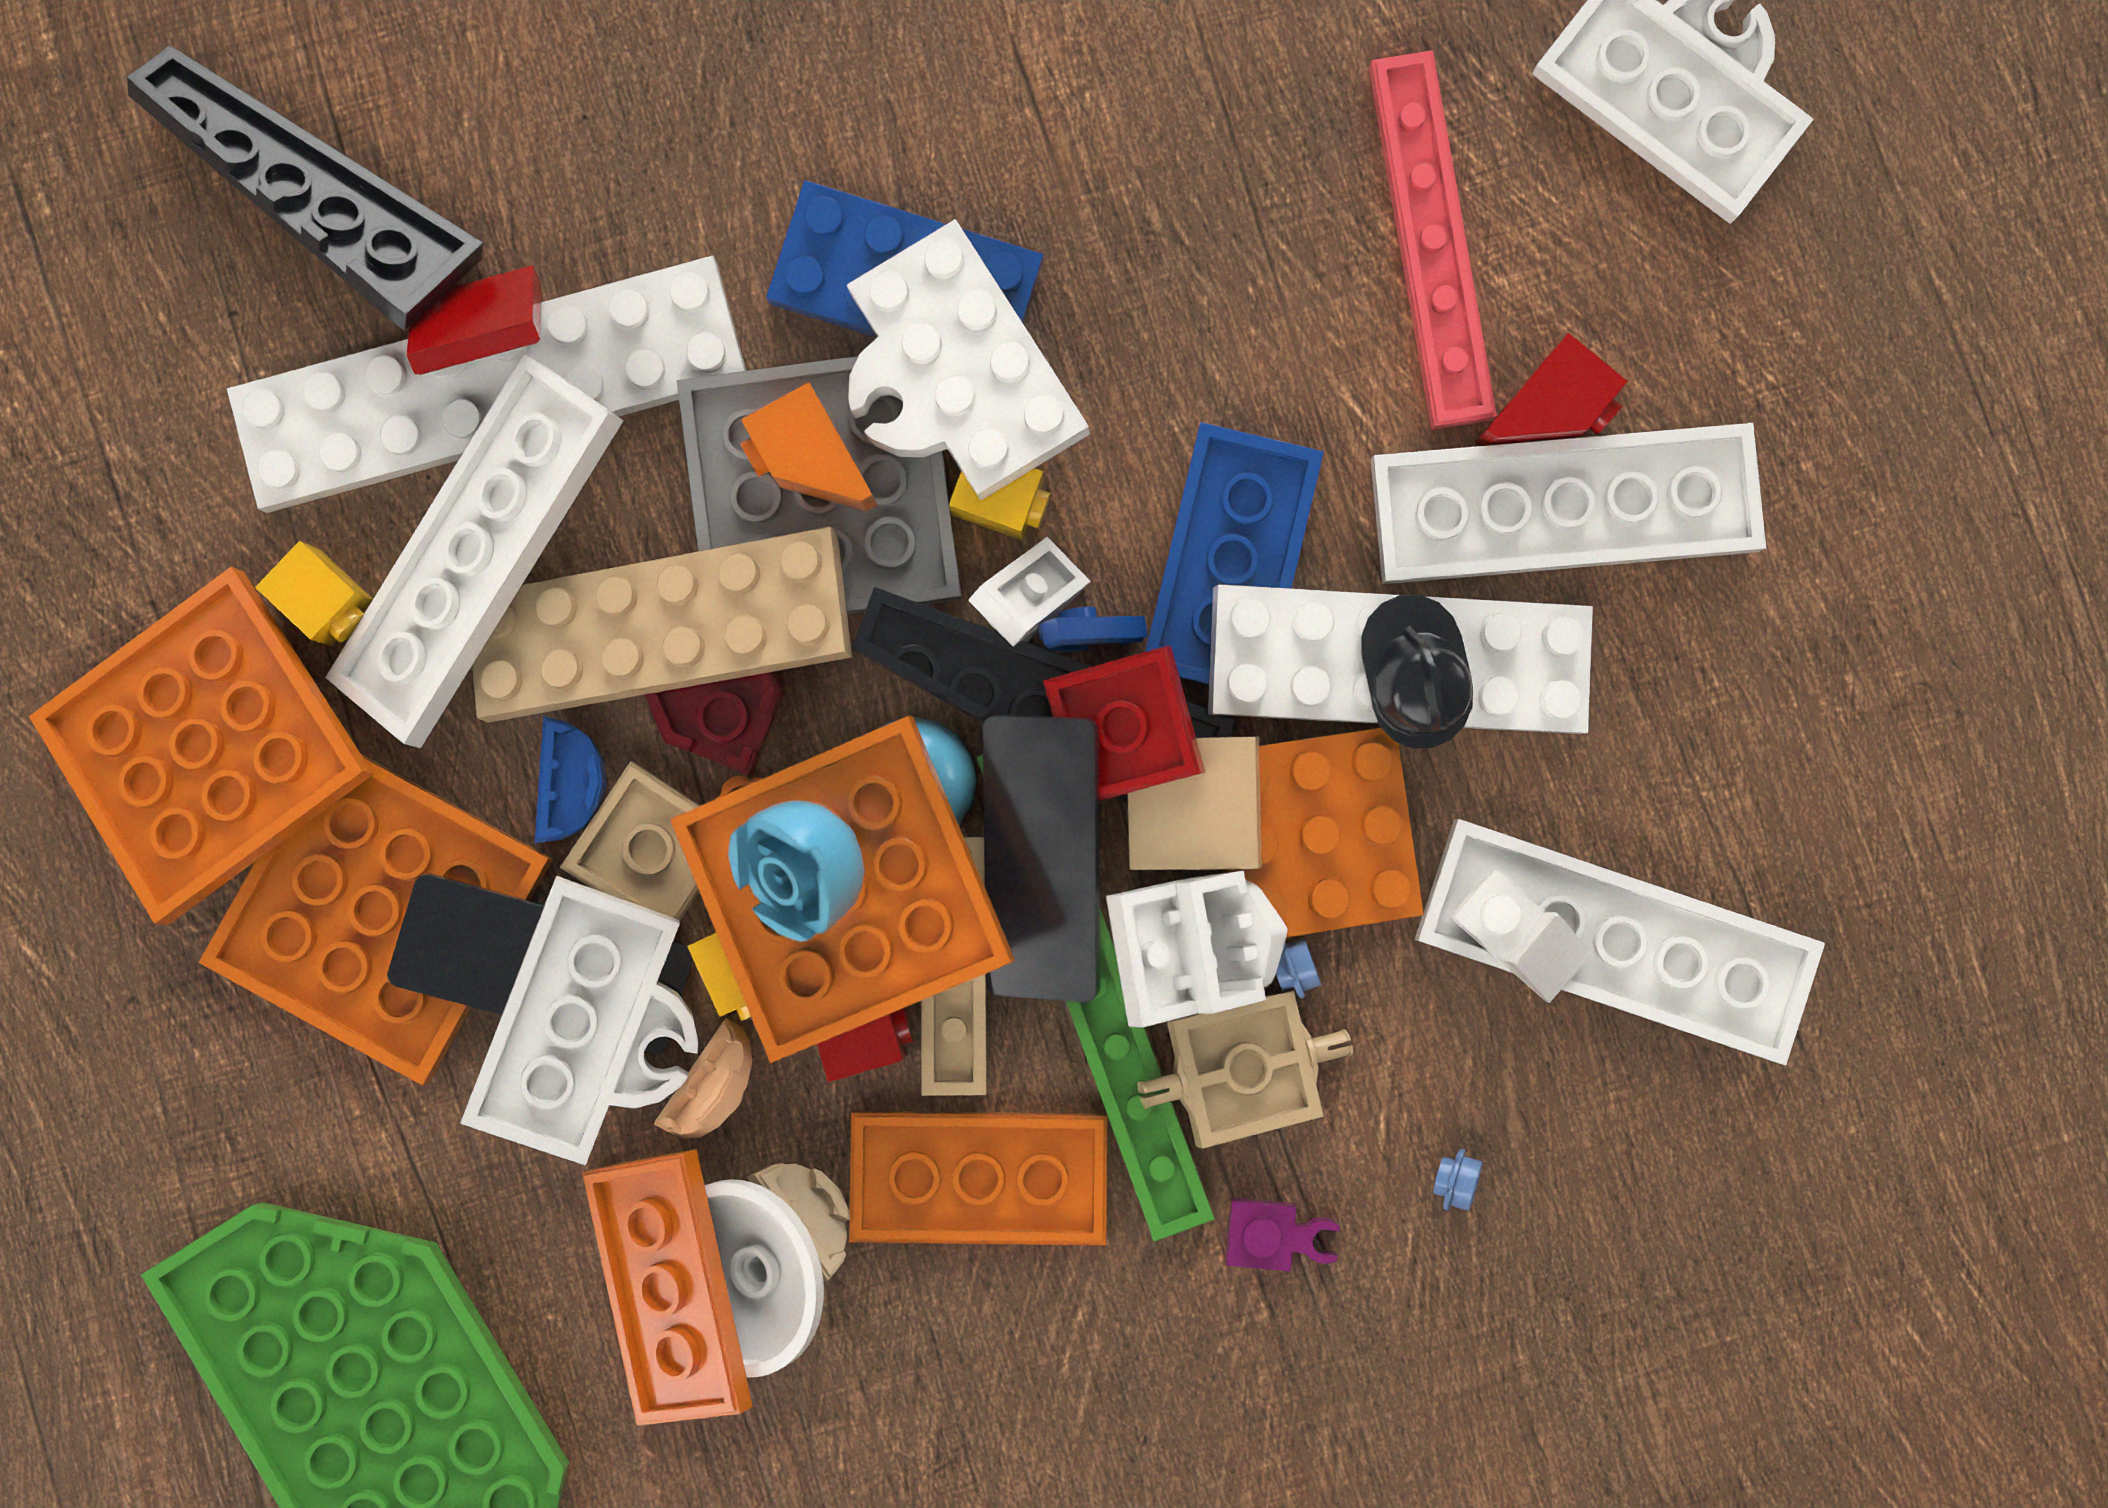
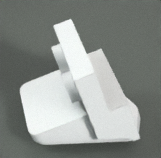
(1194, 946)

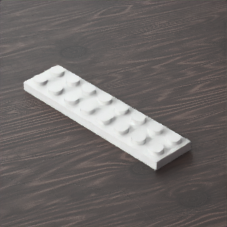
(377, 420)

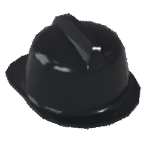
(1416, 671)

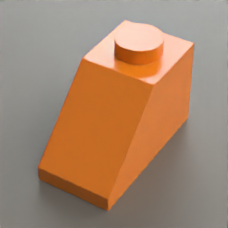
(804, 450)

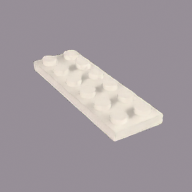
(1567, 503)
(473, 550)
(1302, 658)
(1648, 945)

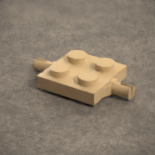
(1245, 1069)

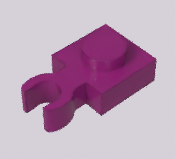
(1266, 1234)

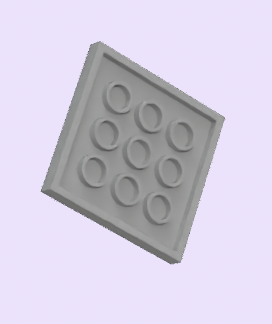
(895, 546)

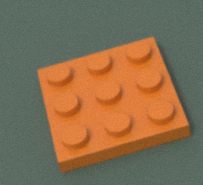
(1336, 833)

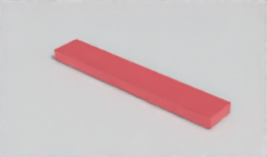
(1432, 240)

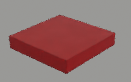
(477, 321)
(1139, 717)

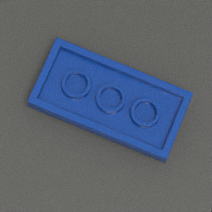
(845, 236)
(1234, 526)

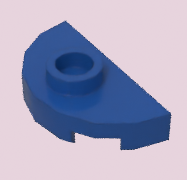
(1081, 627)
(569, 781)

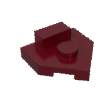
(720, 718)

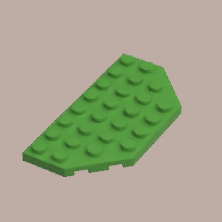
(355, 1367)

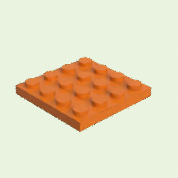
(200, 746)
(329, 904)
(920, 908)

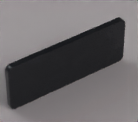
(1043, 853)
(472, 942)

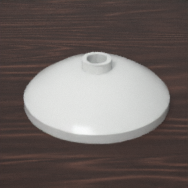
(768, 1273)

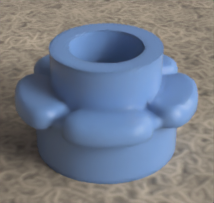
(1297, 968)
(1458, 1181)

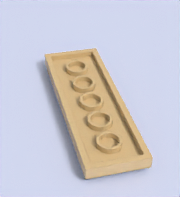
(666, 626)

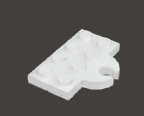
(1680, 92)
(958, 366)
(582, 1025)

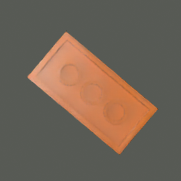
(978, 1177)
(667, 1289)

